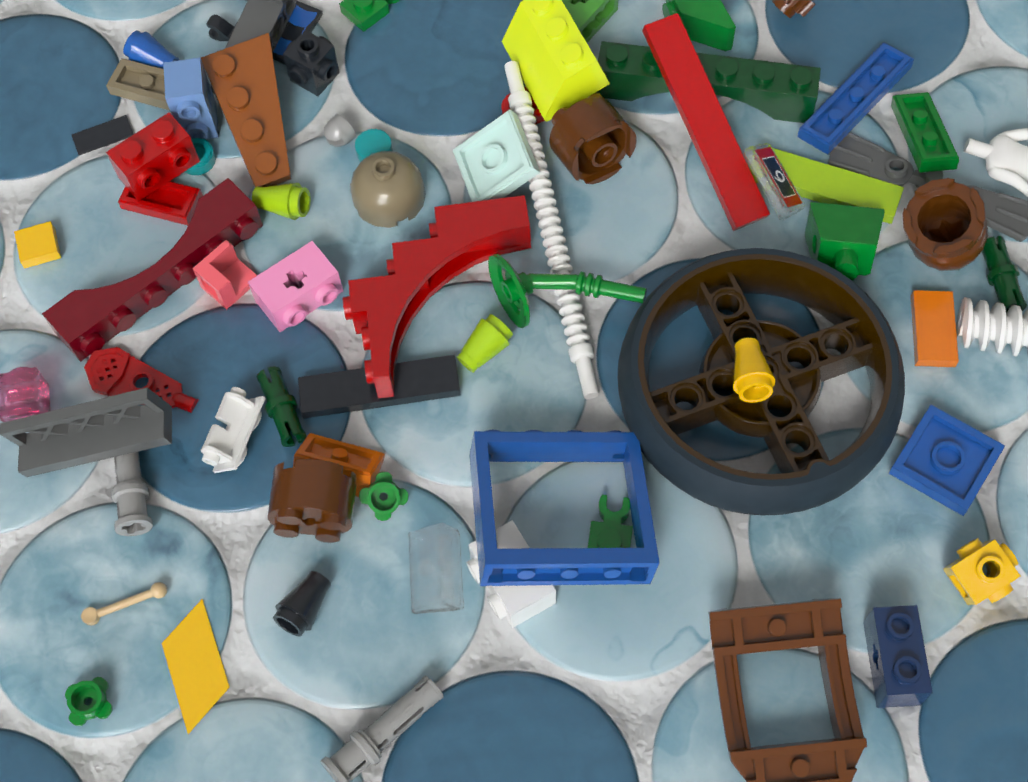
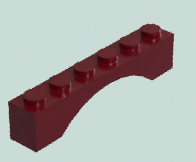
(95, 316)

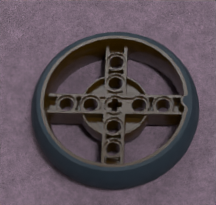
(720, 284)

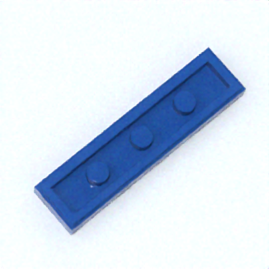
(855, 98)

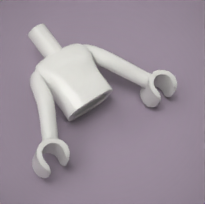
(1004, 157)

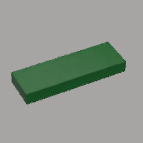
(924, 132)

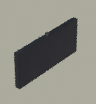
(102, 135)

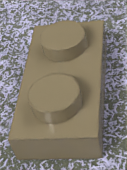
(138, 83)

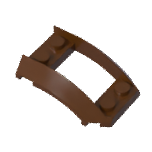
(782, 628)

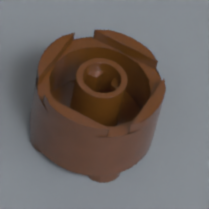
(591, 139)
(312, 500)

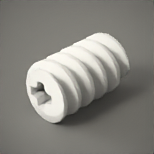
(992, 325)

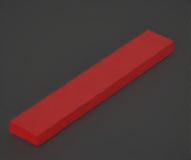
(705, 122)

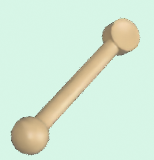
(92, 616)

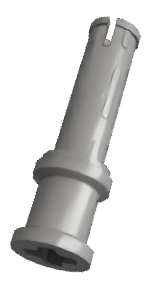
(130, 497)
(367, 745)

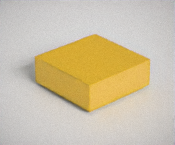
(37, 244)

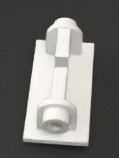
(227, 447)

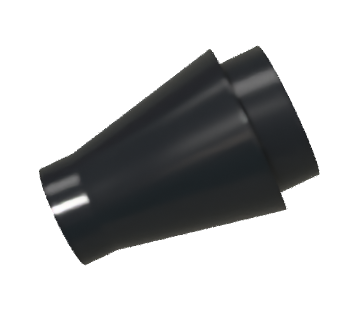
(300, 607)

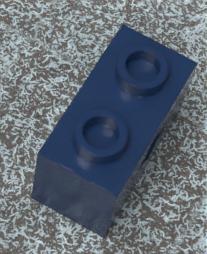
(897, 656)

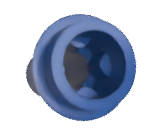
(147, 50)

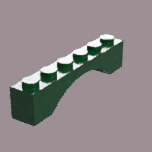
(774, 88)

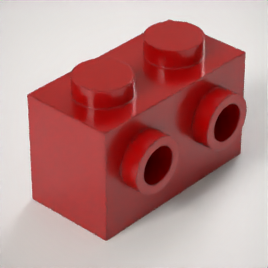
(153, 156)

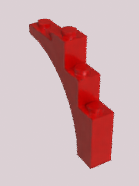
(419, 268)

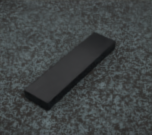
(349, 389)

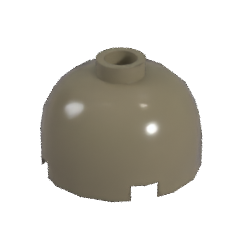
(387, 189)

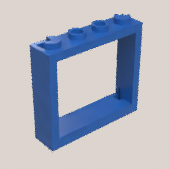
(561, 565)

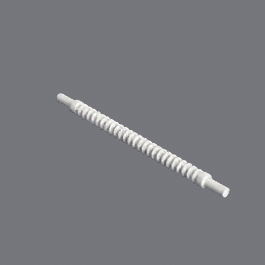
(580, 351)

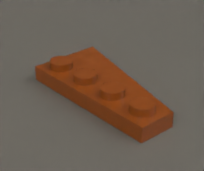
(249, 99)

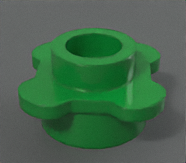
(371, 496)
(78, 693)

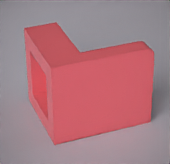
(224, 275)

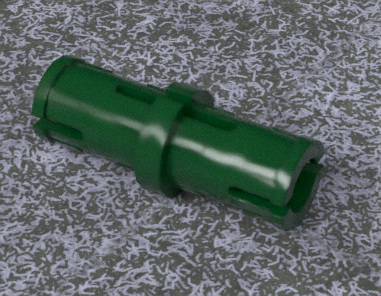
(1003, 273)
(281, 406)

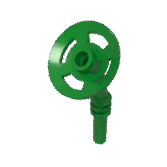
(515, 289)

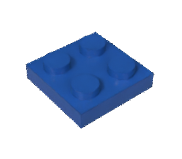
(947, 460)

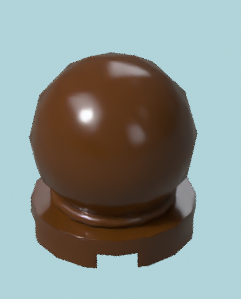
(946, 224)

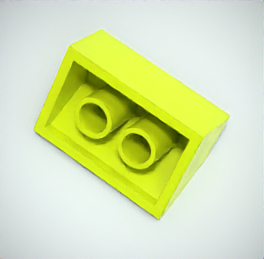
(552, 56)

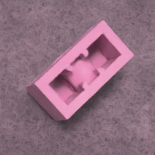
(296, 286)

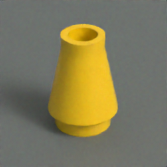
(751, 372)

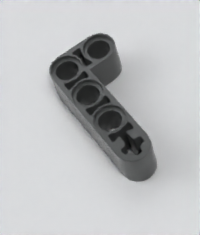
(262, 18)

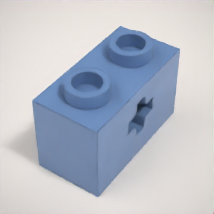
(191, 97)

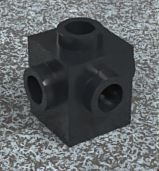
(311, 62)

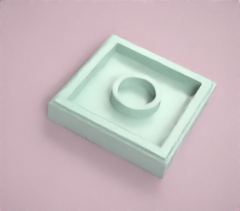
(496, 159)

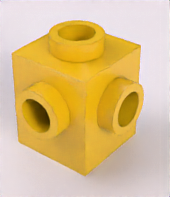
(968, 575)

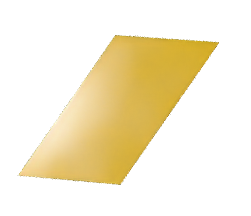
(195, 666)

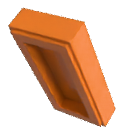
(934, 328)

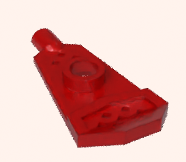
(127, 372)

